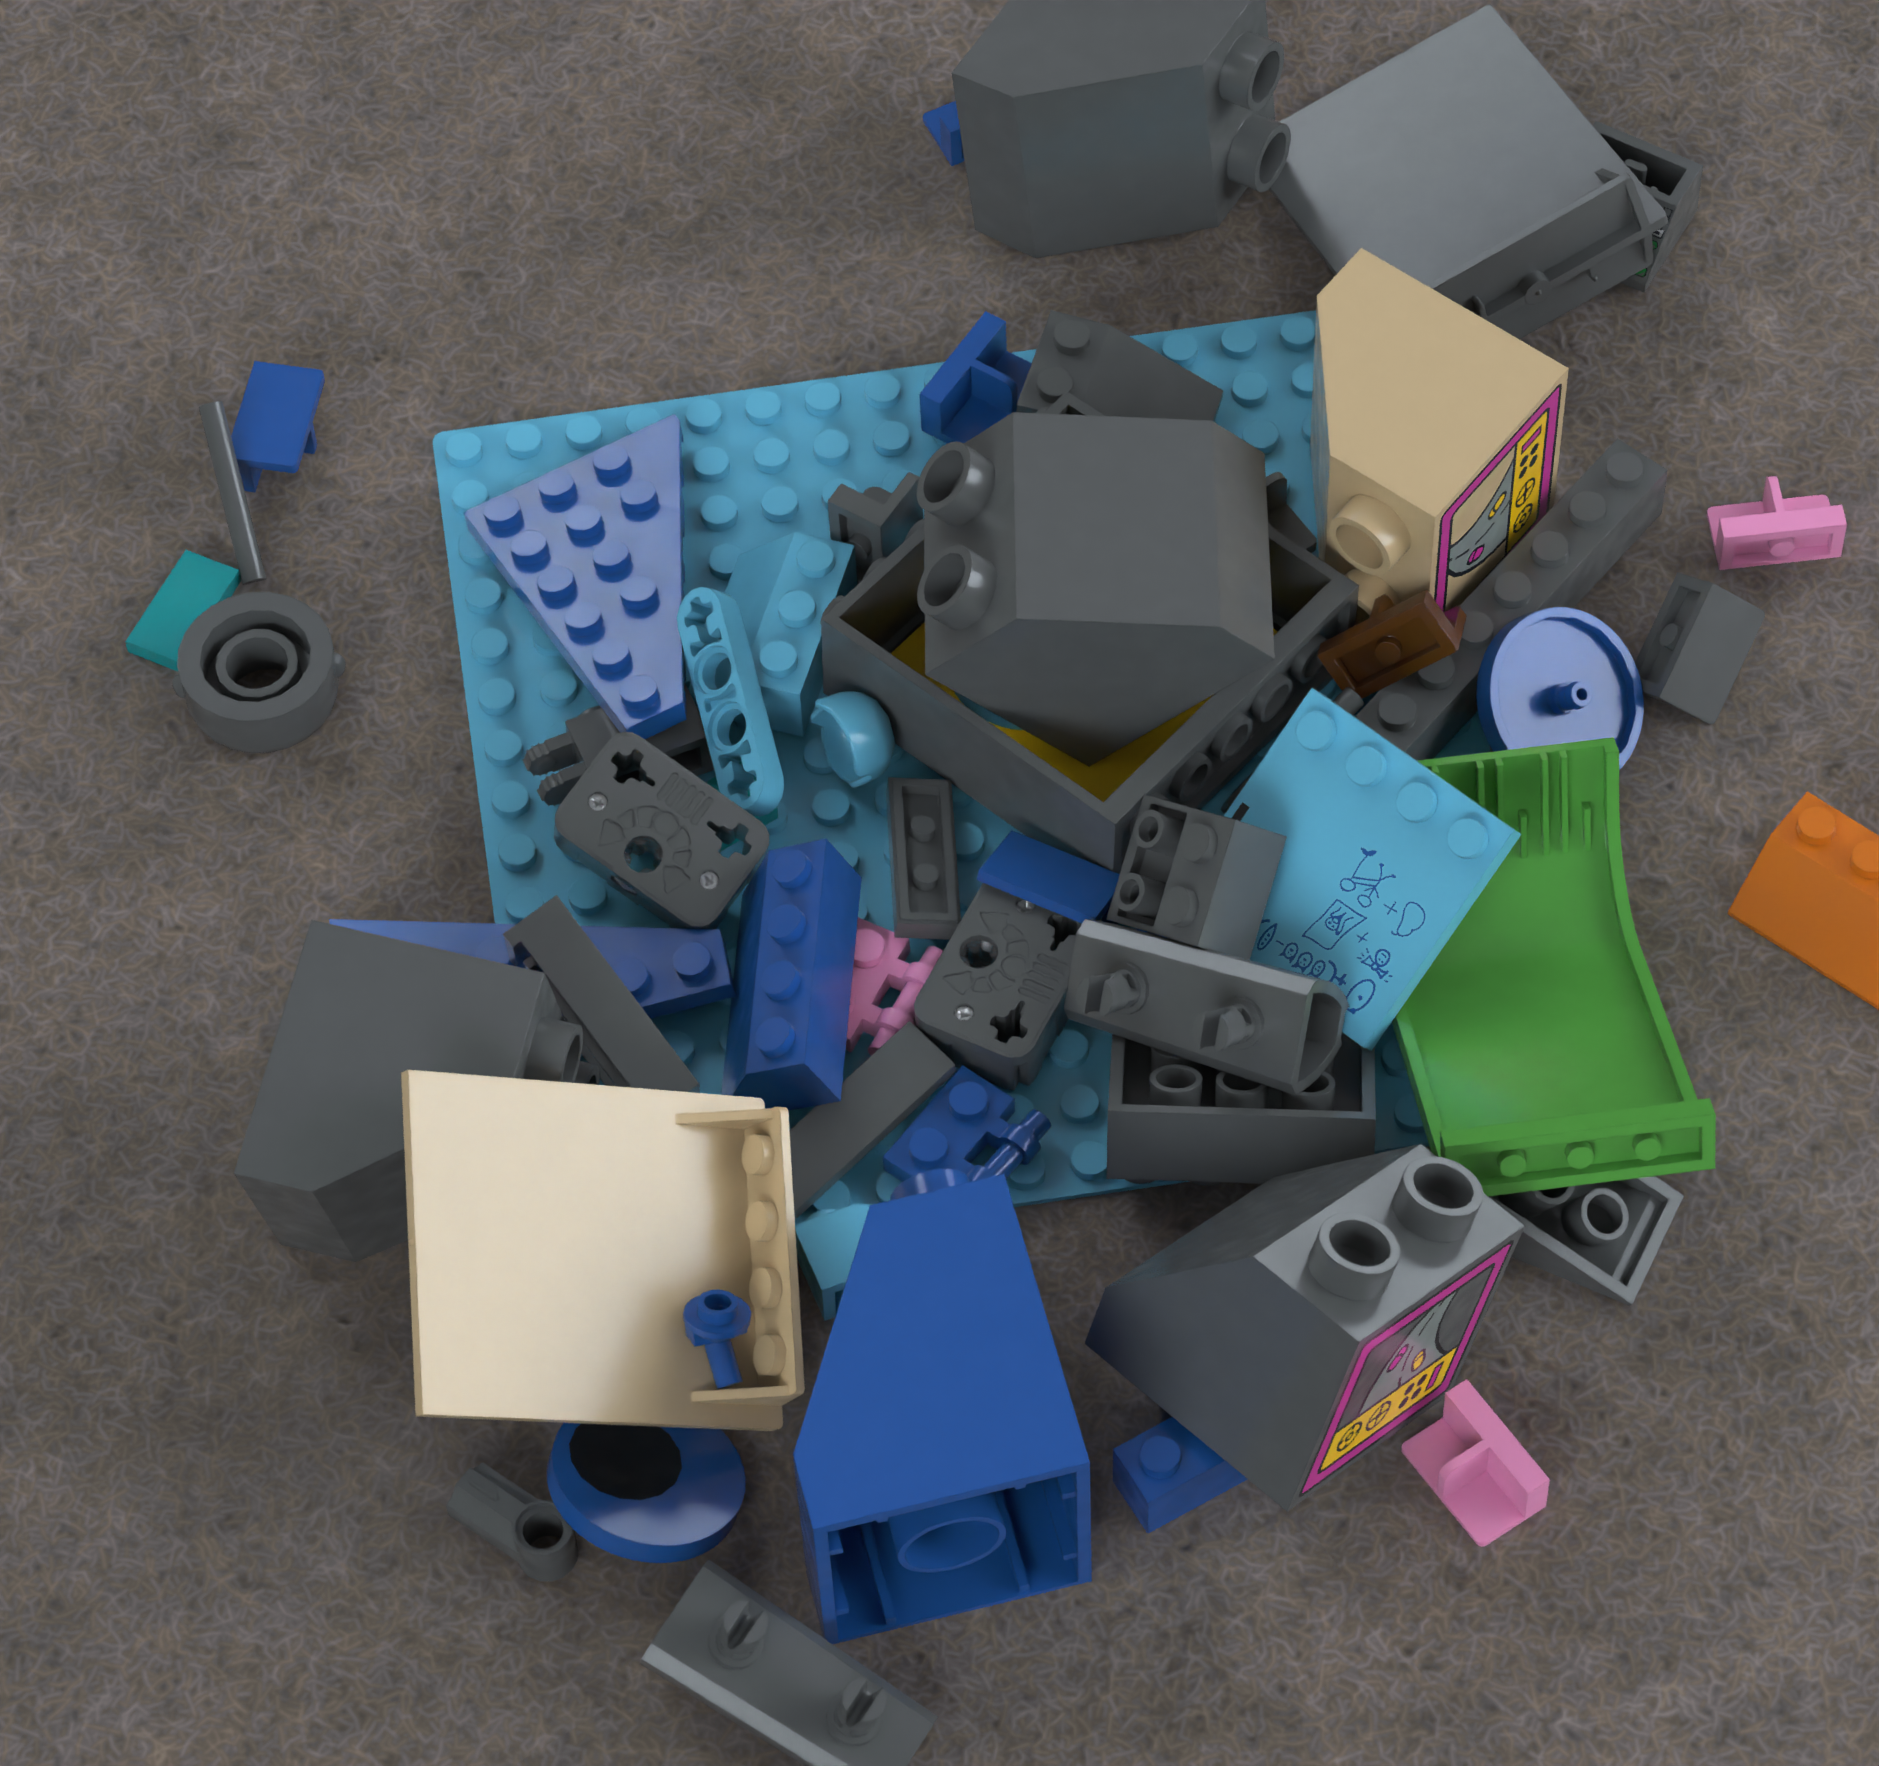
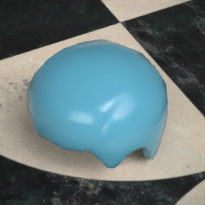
(854, 736)

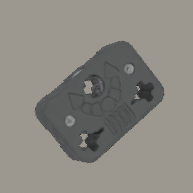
(669, 817)
(999, 982)

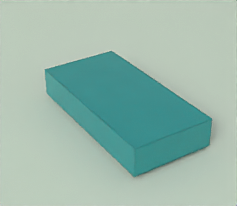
(185, 595)

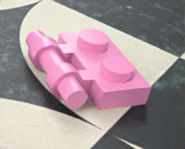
(876, 967)

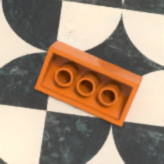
(1819, 895)

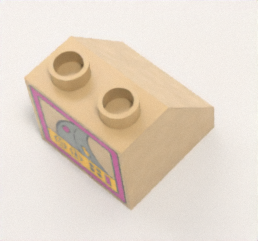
(1425, 437)

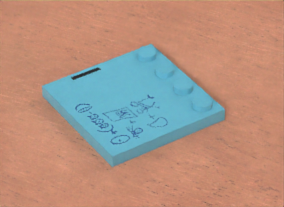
(1371, 861)

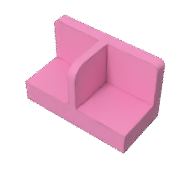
(1776, 529)
(1478, 1467)

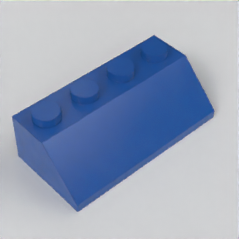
(793, 978)

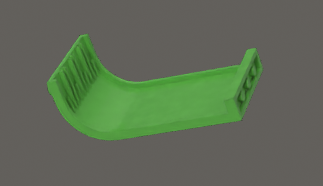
(1539, 1018)

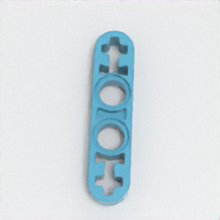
(737, 696)

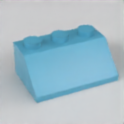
(781, 603)

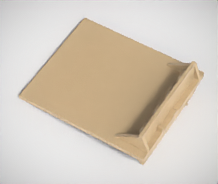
(573, 1232)

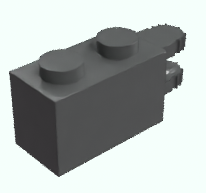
(589, 734)

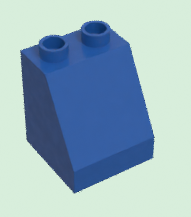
(940, 1422)

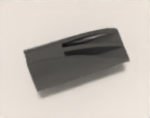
(1205, 1005)
(782, 1678)

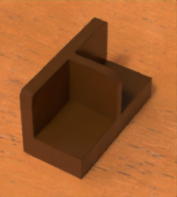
(1392, 643)

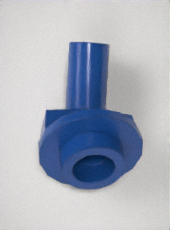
(712, 1322)

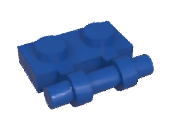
(959, 1126)

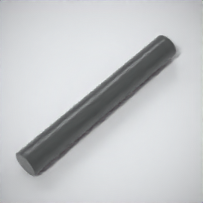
(232, 492)

